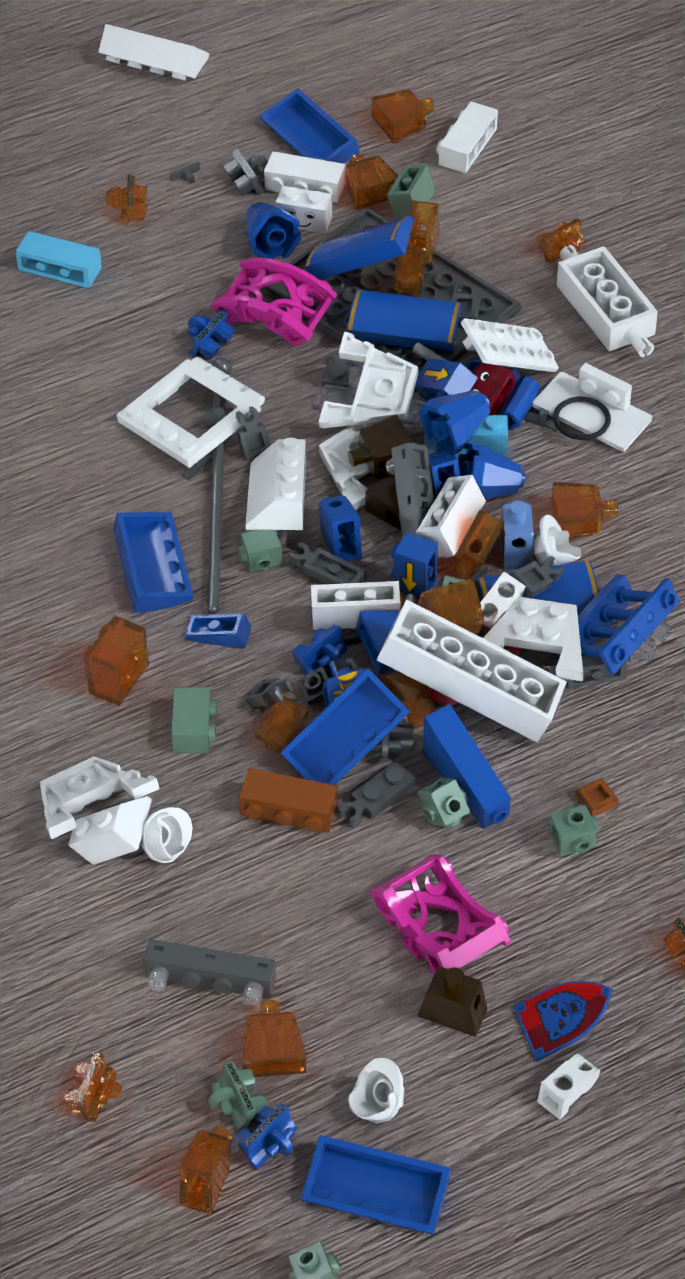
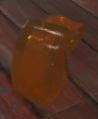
(411, 694)

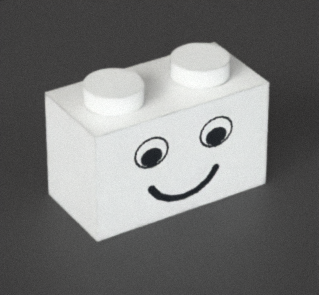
(310, 207)

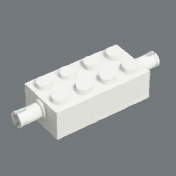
(607, 299)

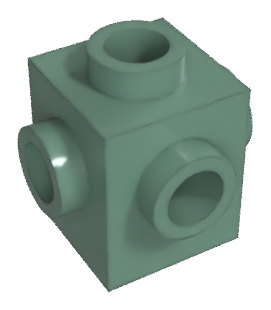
(444, 802)
(573, 830)
(314, 1263)

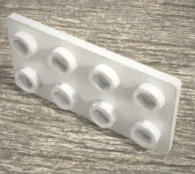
(508, 345)
(615, 394)

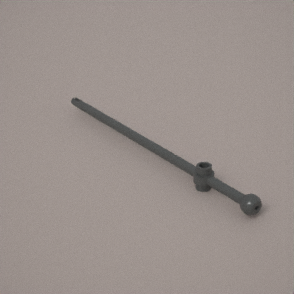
(212, 417)

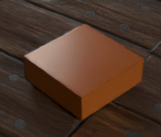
(597, 797)

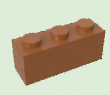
(288, 800)

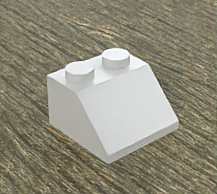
(110, 831)

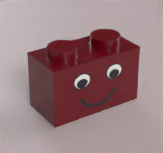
(495, 383)

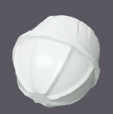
(554, 542)
(166, 834)
(378, 1091)

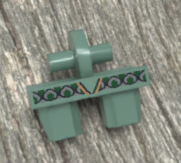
(233, 1096)

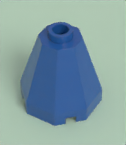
(271, 231)
(454, 419)
(491, 471)

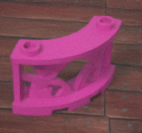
(263, 272)
(457, 948)

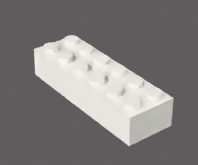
(472, 671)

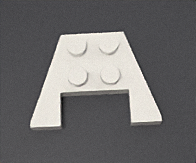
(382, 391)
(336, 460)
(545, 628)
(83, 784)

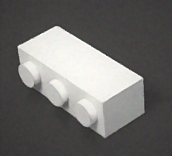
(467, 137)
(304, 174)
(452, 514)
(343, 602)

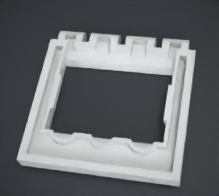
(170, 437)

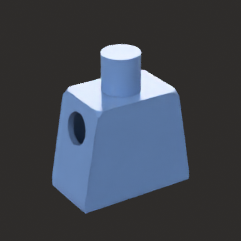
(518, 524)

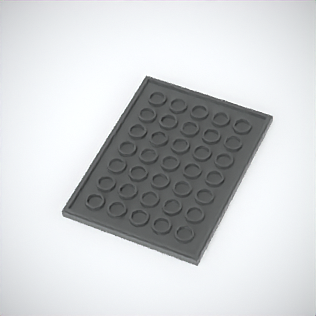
(440, 278)

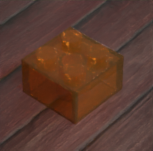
(116, 660)

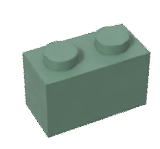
(411, 184)
(192, 720)

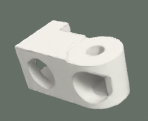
(500, 599)
(567, 1085)

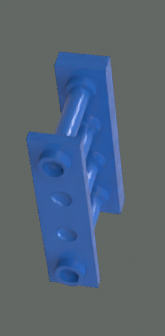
(611, 605)

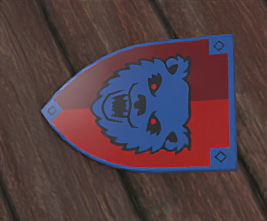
(561, 1015)

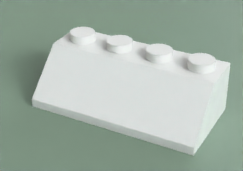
(152, 51)
(277, 487)

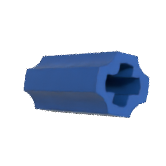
(520, 401)

